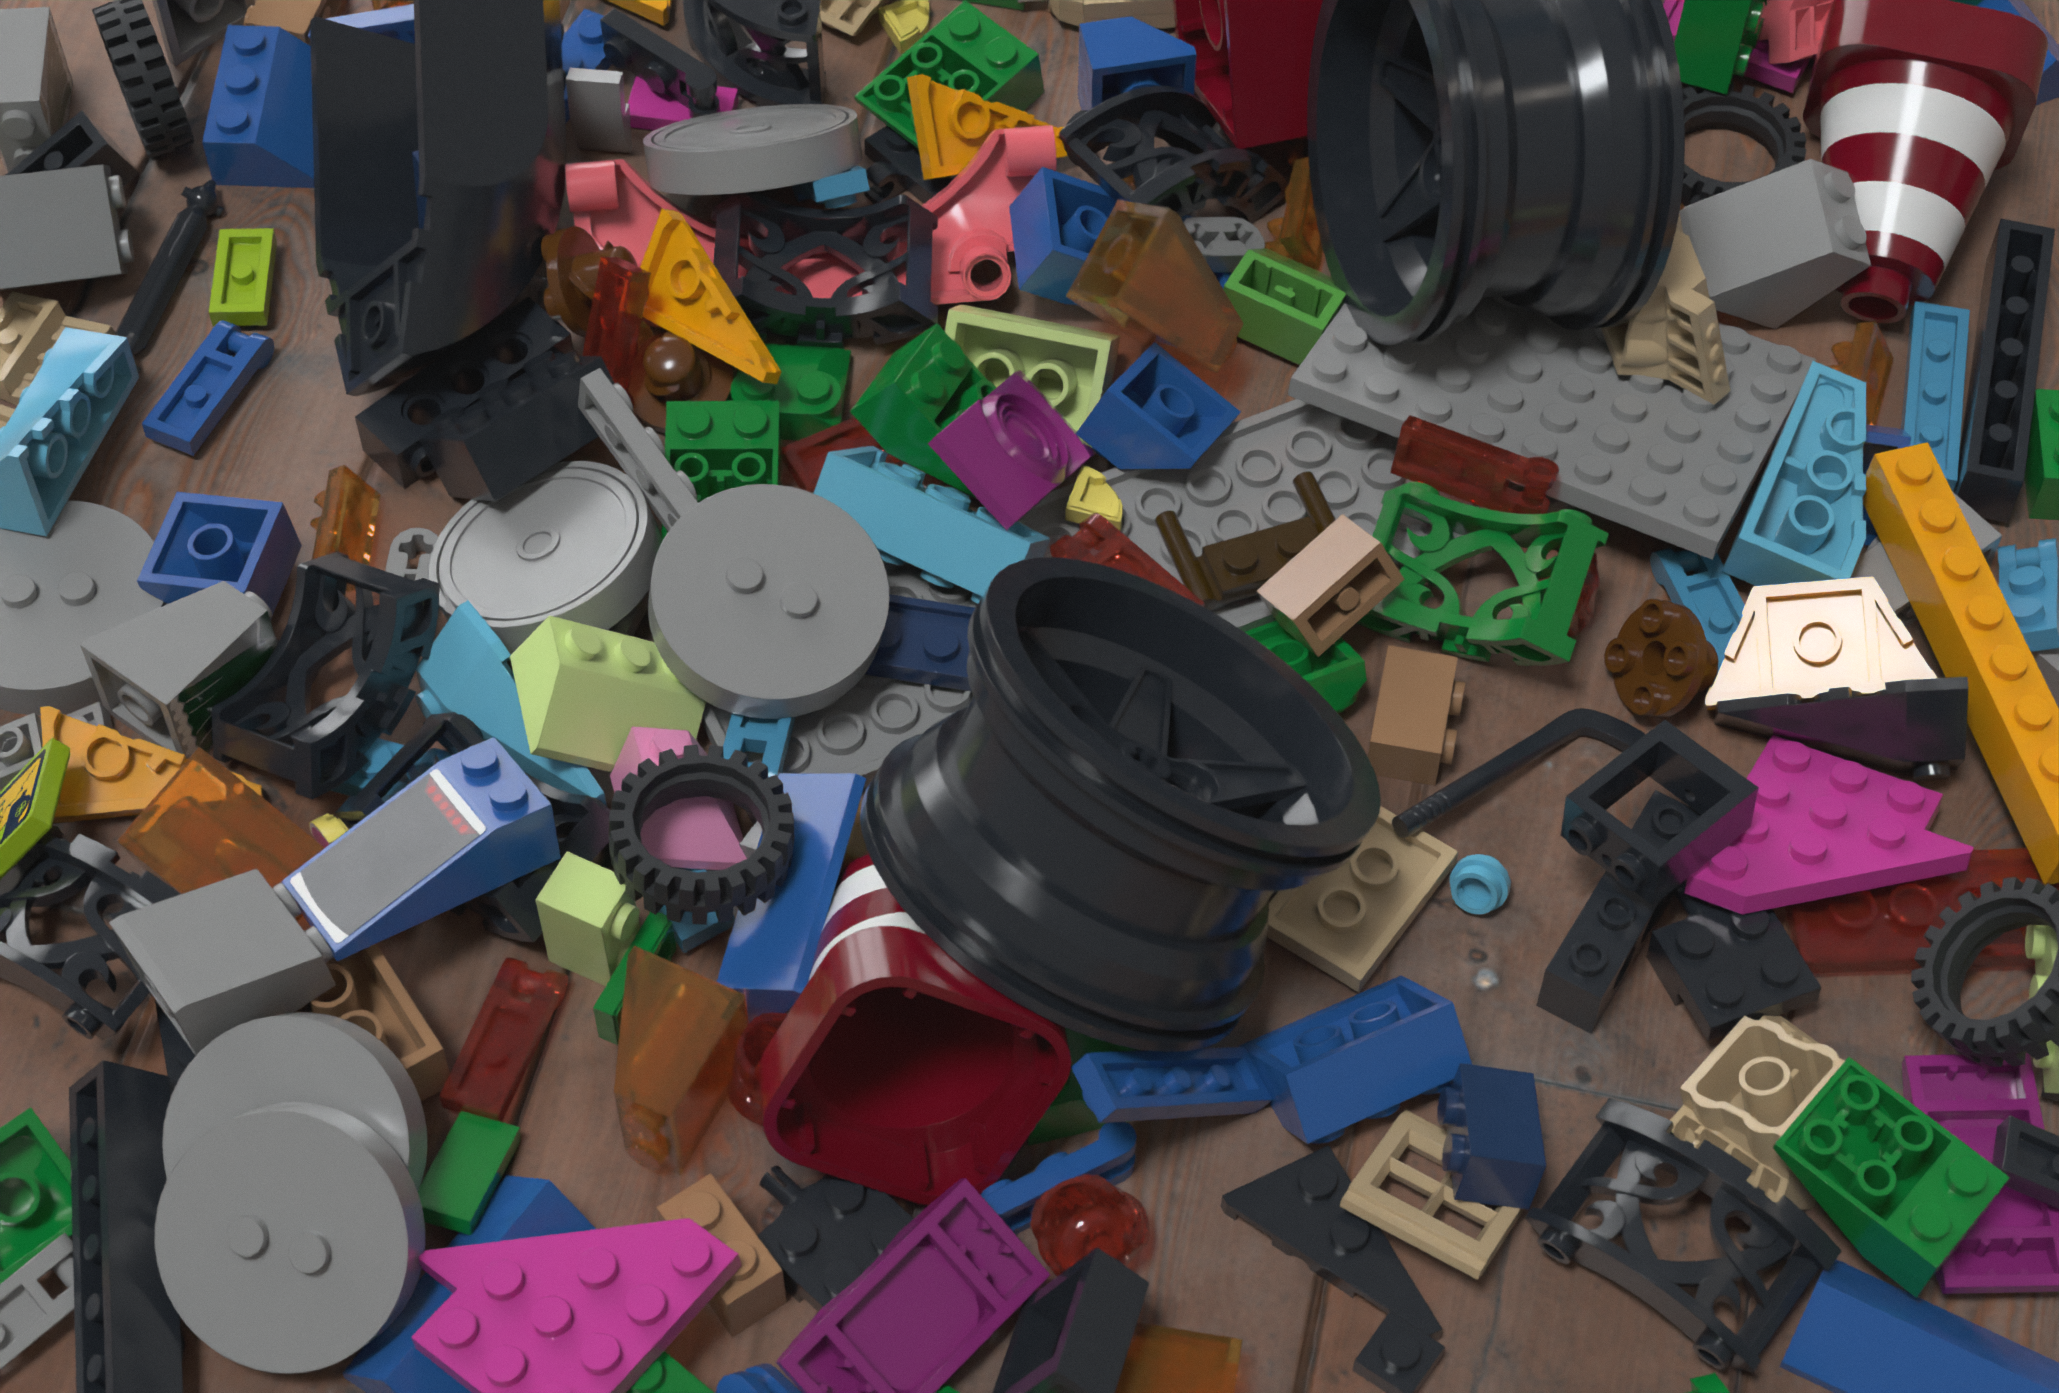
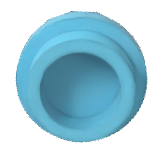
(1479, 883)

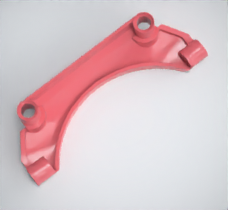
(972, 214)

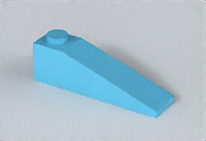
(1810, 497)
(472, 678)

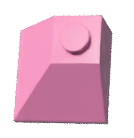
(689, 830)

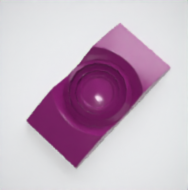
(1011, 449)
(2018, 1236)
(919, 1304)

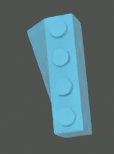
(61, 426)
(924, 523)

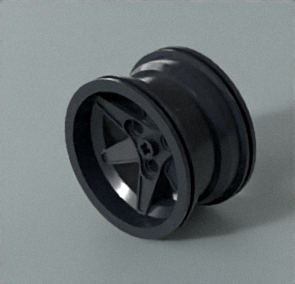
(1494, 158)
(1116, 806)

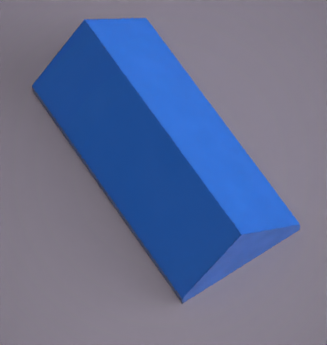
(777, 942)
(516, 1211)
(1884, 1340)

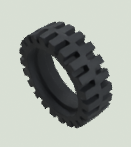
(143, 76)
(1746, 116)
(709, 890)
(1955, 950)

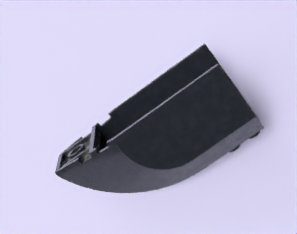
(491, 140)

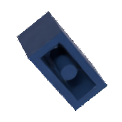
(1492, 1136)

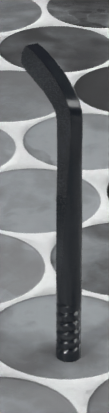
(1557, 732)

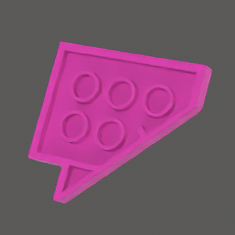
(1826, 833)
(570, 1306)

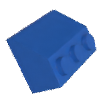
(261, 111)
(1359, 1058)

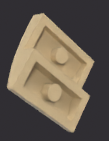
(26, 333)

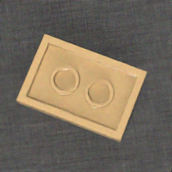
(1360, 910)

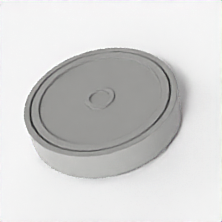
(752, 149)
(556, 546)
(61, 594)
(768, 601)
(298, 1061)
(289, 1237)

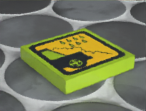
(31, 803)

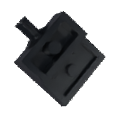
(1729, 965)
(827, 1233)

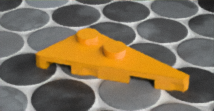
(956, 124)
(696, 302)
(109, 771)

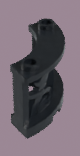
(761, 68)
(1175, 177)
(859, 236)
(386, 644)
(511, 907)
(28, 965)
(1775, 1234)

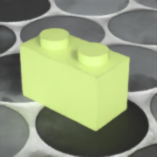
(586, 918)

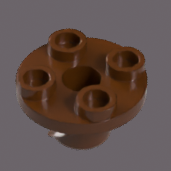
(572, 274)
(675, 371)
(1661, 659)

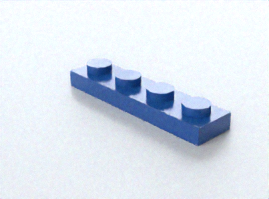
(1170, 1084)

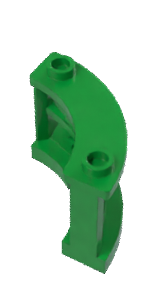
(1537, 628)

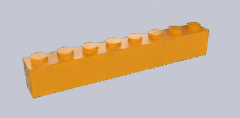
(1972, 638)

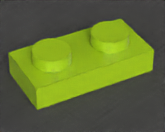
(243, 276)

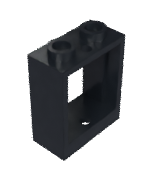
(1690, 774)
(1075, 1330)

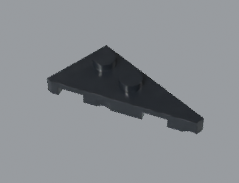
(1305, 1219)

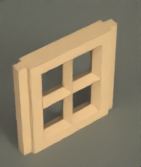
(1417, 1225)

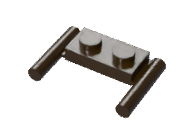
(1244, 563)

